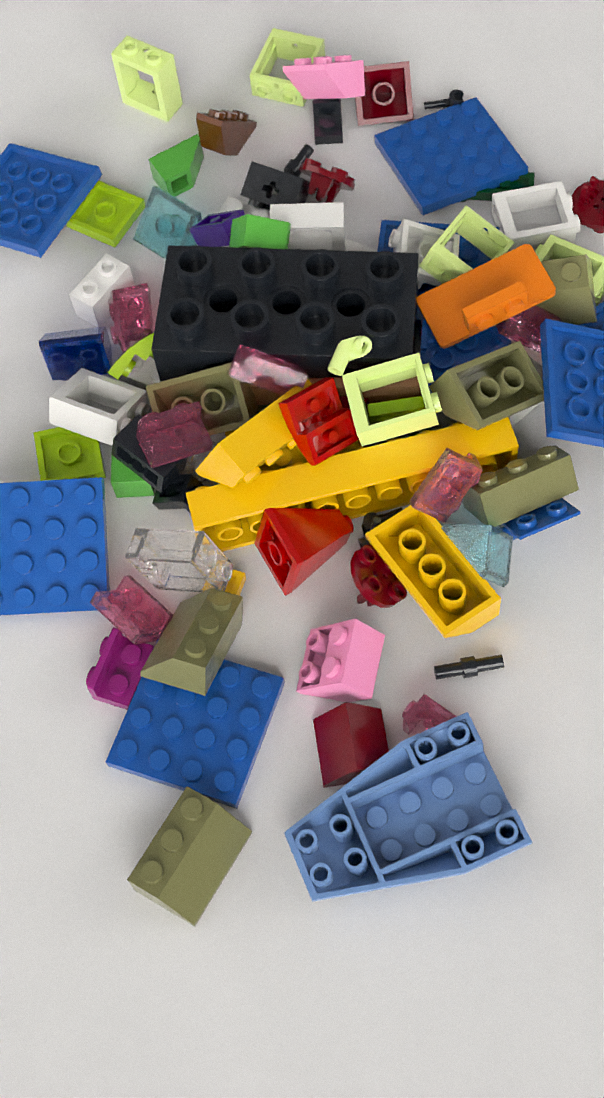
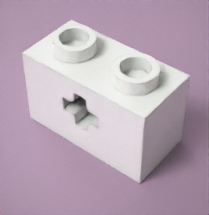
(95, 293)

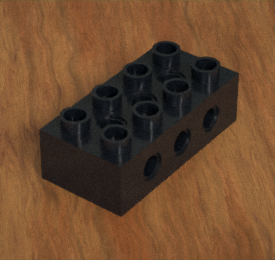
(284, 306)

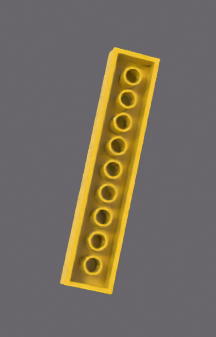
(352, 481)

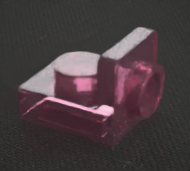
(426, 710)

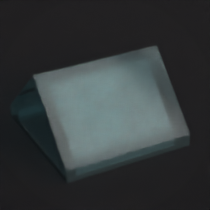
(166, 223)
(484, 548)

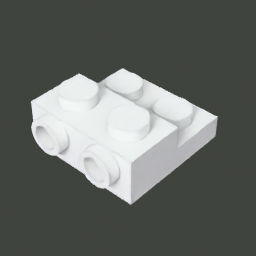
(419, 238)

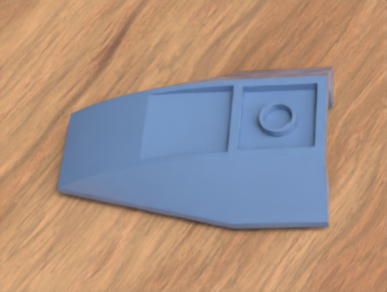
(409, 818)

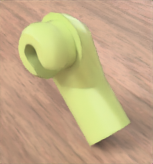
(349, 350)

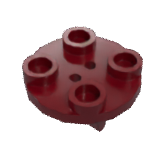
(326, 181)
(586, 200)
(375, 579)

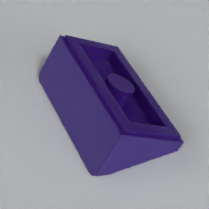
(215, 229)

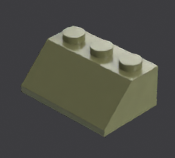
(574, 290)
(490, 387)
(223, 399)
(522, 486)
(196, 641)
(189, 856)

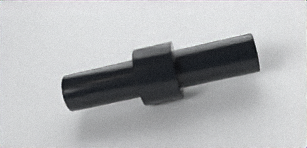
(294, 164)
(468, 667)

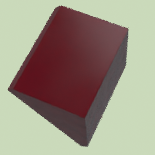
(386, 94)
(349, 741)

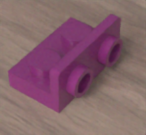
(117, 670)

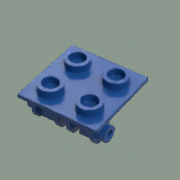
(540, 519)

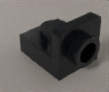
(327, 121)
(175, 493)

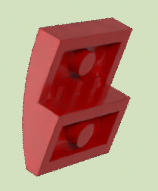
(319, 421)

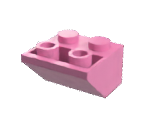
(327, 78)
(341, 661)

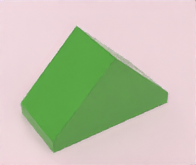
(258, 231)

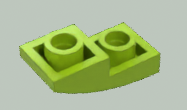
(125, 364)

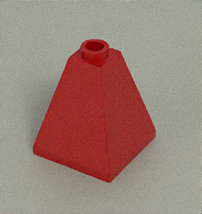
(300, 542)

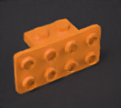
(486, 296)

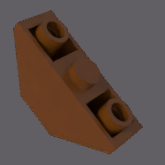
(224, 130)

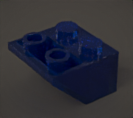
(76, 349)

